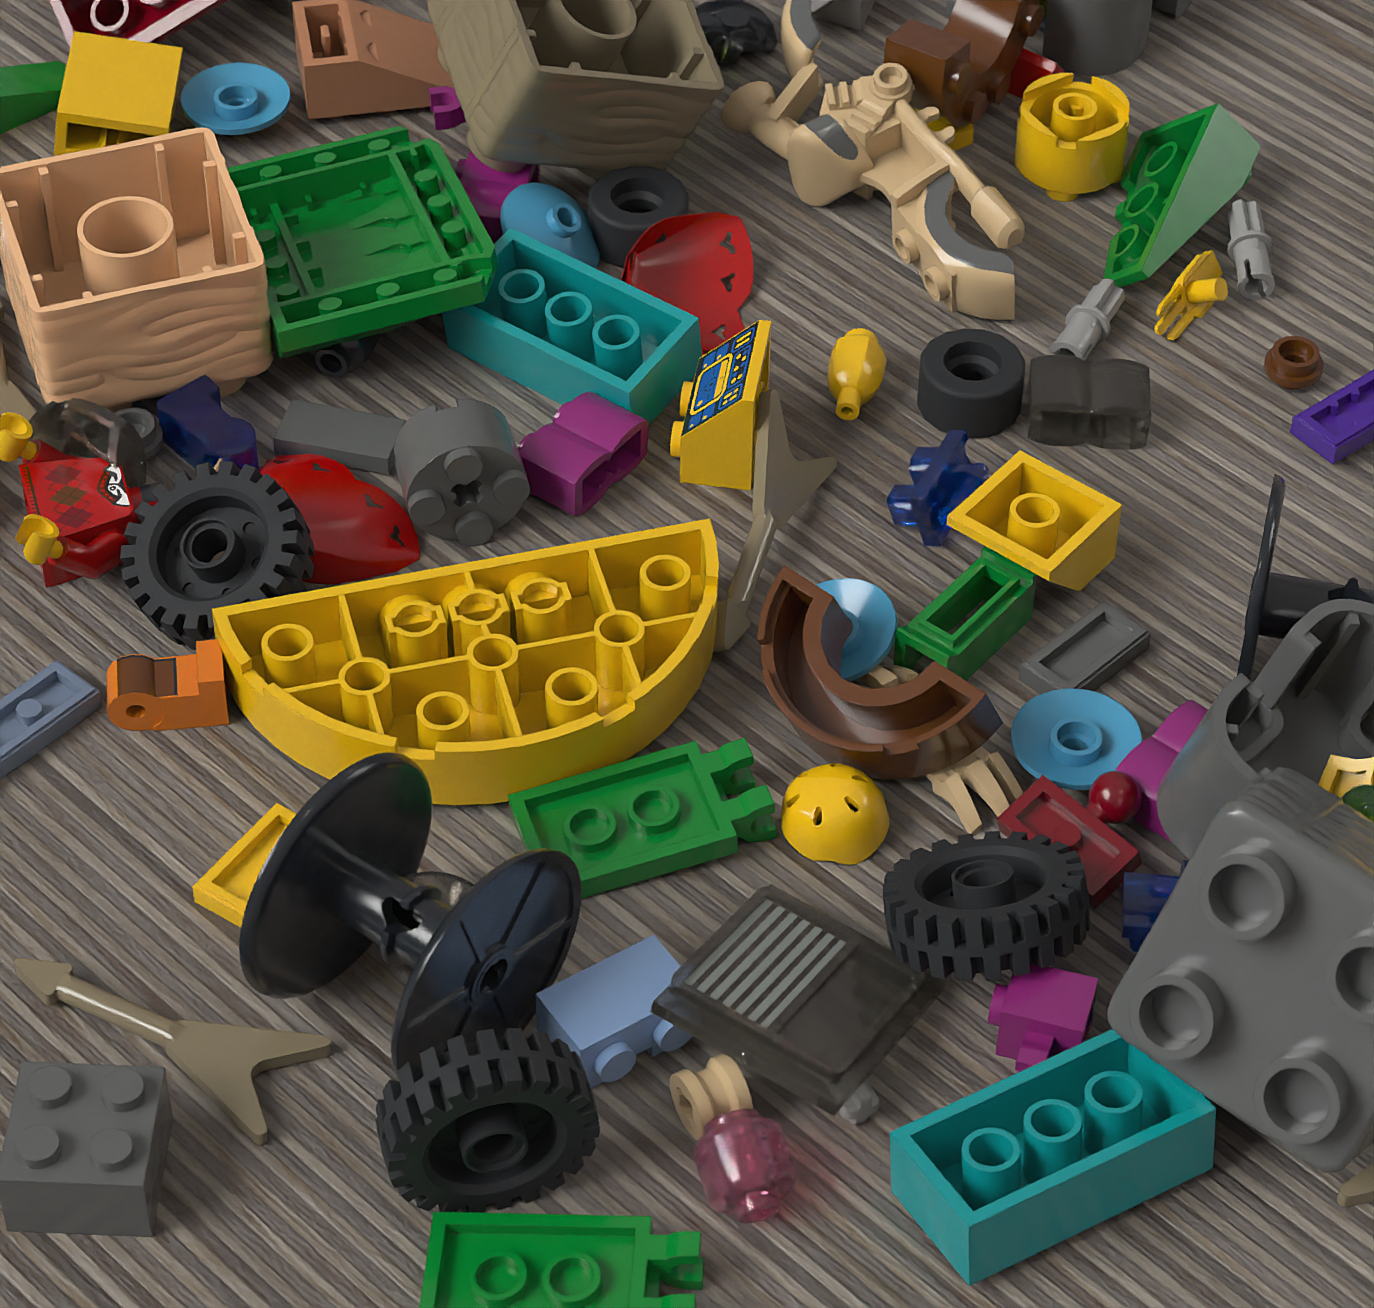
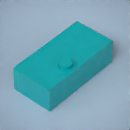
(576, 331)
(1049, 1153)

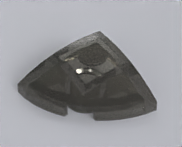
(92, 432)

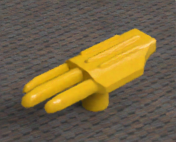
(1191, 295)

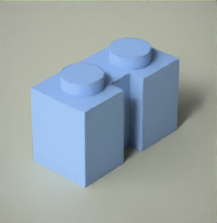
(607, 1011)

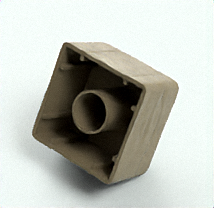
(576, 79)

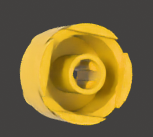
(1072, 135)

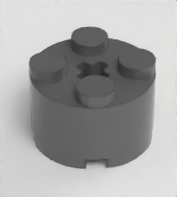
(460, 471)

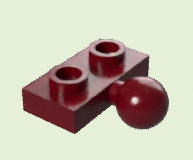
(1054, 814)

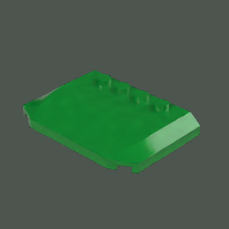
(363, 238)

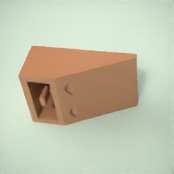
(363, 58)

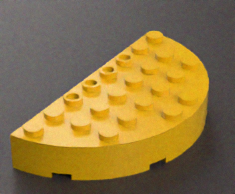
(485, 665)

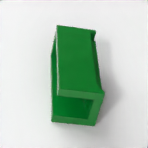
(1008, 608)

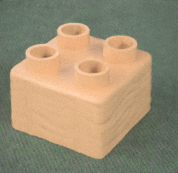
(134, 270)

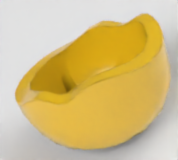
(828, 796)

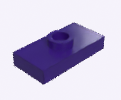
(1339, 421)

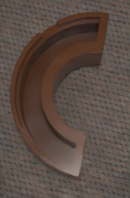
(968, 60)
(875, 730)

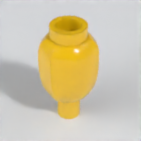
(855, 371)

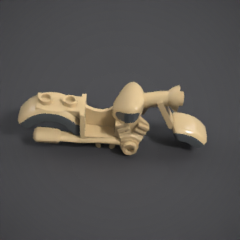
(878, 142)

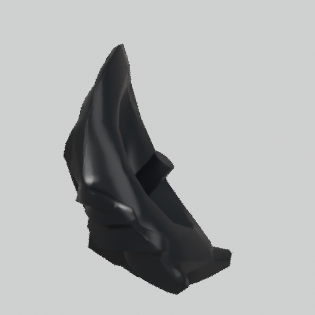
(735, 29)

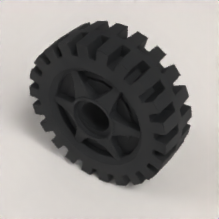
(215, 512)
(986, 905)
(487, 1121)

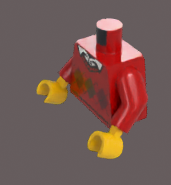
(72, 506)

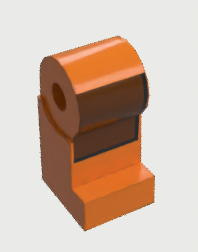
(168, 690)

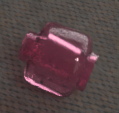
(744, 1165)

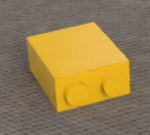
(115, 92)

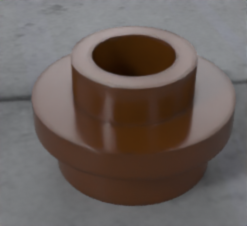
(1294, 362)

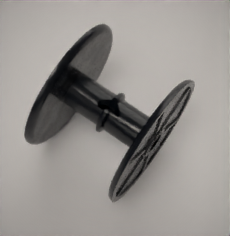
(1282, 599)
(342, 885)

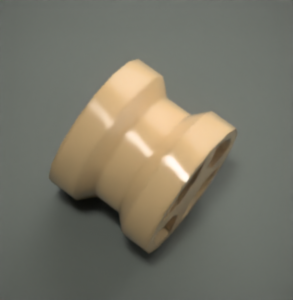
(709, 1093)

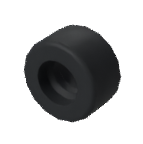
(629, 203)
(971, 382)

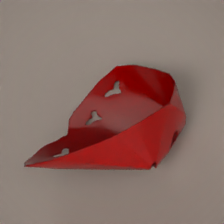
(689, 270)
(346, 533)

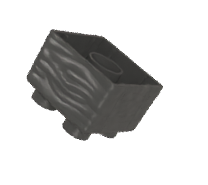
(1267, 970)

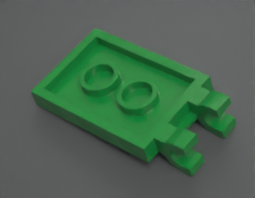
(648, 814)
(557, 1262)

